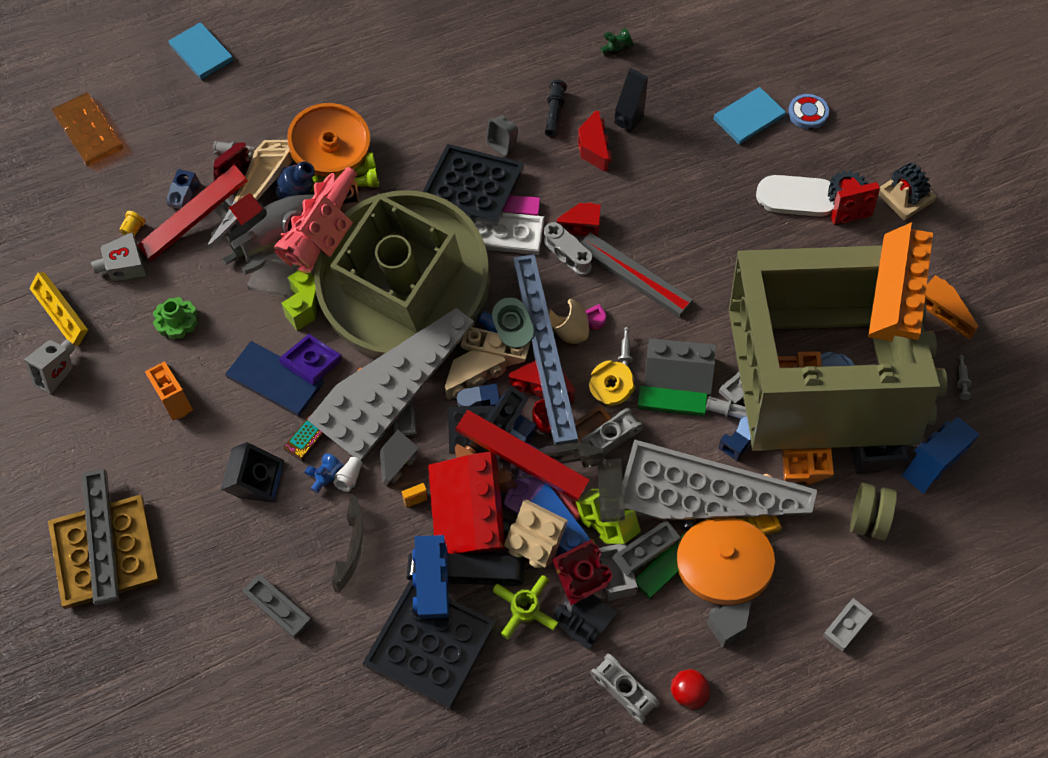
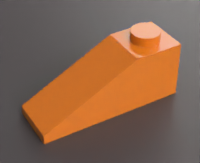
(948, 307)
(169, 391)

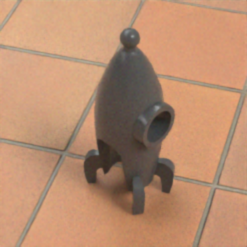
(262, 232)

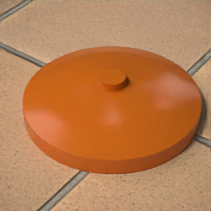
(329, 138)
(725, 561)

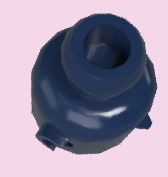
(295, 180)

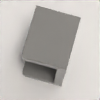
(621, 585)

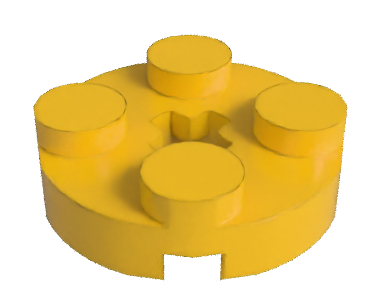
(617, 394)

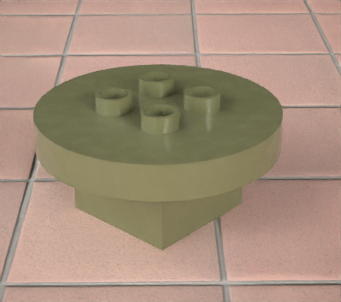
(401, 270)

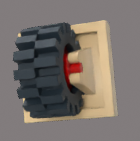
(907, 191)

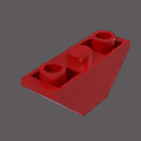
(593, 142)
(528, 380)

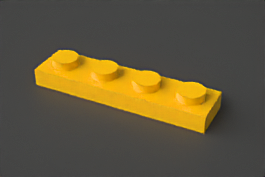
(58, 308)

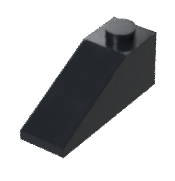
(632, 101)
(504, 413)

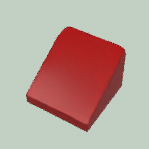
(245, 208)

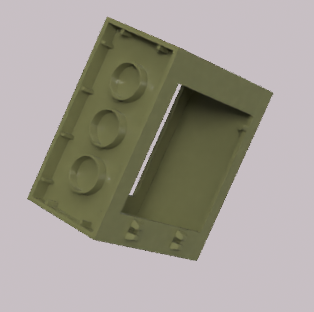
(834, 402)

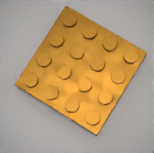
(132, 545)

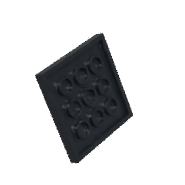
(475, 182)
(429, 653)

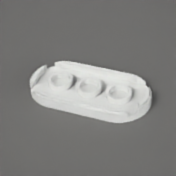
(795, 195)

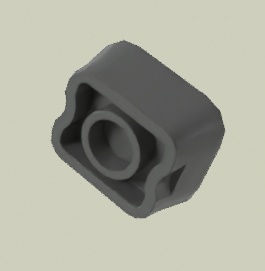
(501, 135)

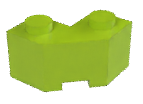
(302, 306)
(611, 532)

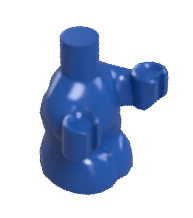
(324, 473)

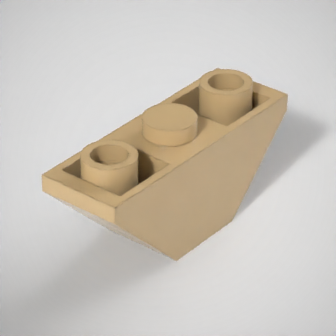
(491, 343)
(472, 371)

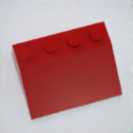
(468, 503)

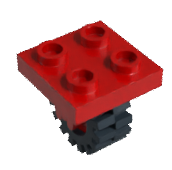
(852, 197)

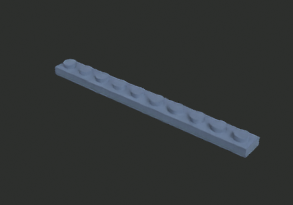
(545, 351)

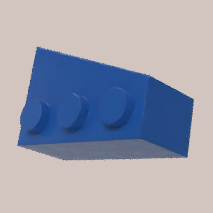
(939, 453)
(573, 534)
(431, 577)

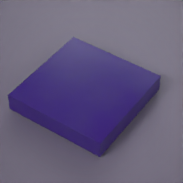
(310, 359)

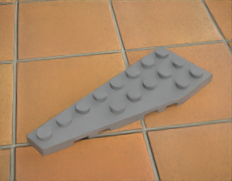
(373, 398)
(684, 486)

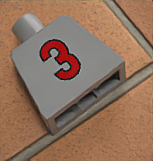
(120, 259)
(50, 365)

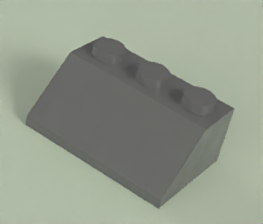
(680, 365)

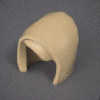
(572, 328)

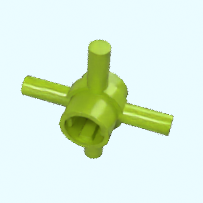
(522, 598)

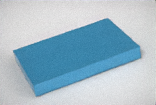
(200, 50)
(749, 115)

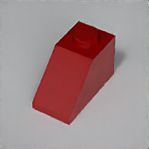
(581, 219)

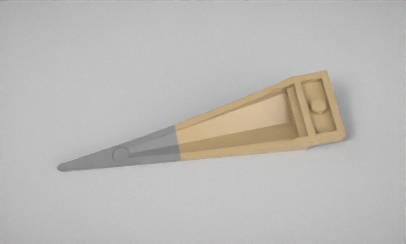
(263, 170)

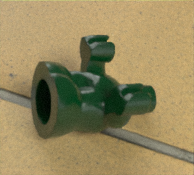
(618, 42)

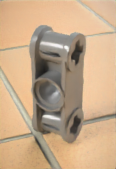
(567, 248)
(621, 425)
(618, 675)

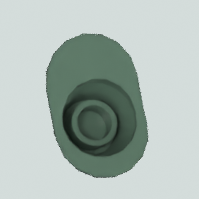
(512, 322)

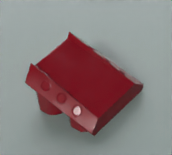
(235, 156)
(582, 571)

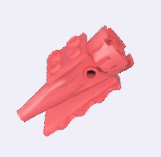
(319, 225)

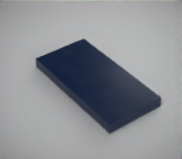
(264, 375)

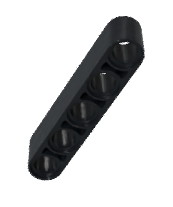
(479, 569)

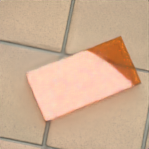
(87, 129)

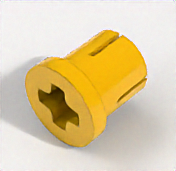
(132, 223)

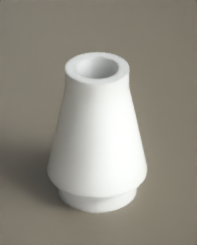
(348, 474)

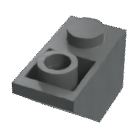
(395, 455)
(729, 622)

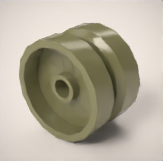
(873, 511)

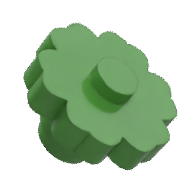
(175, 318)

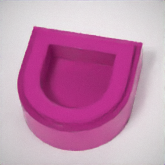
(596, 317)

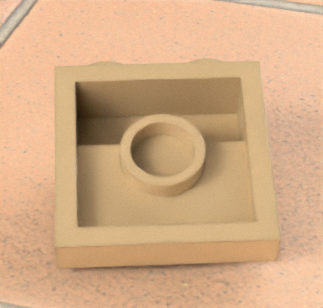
(535, 534)

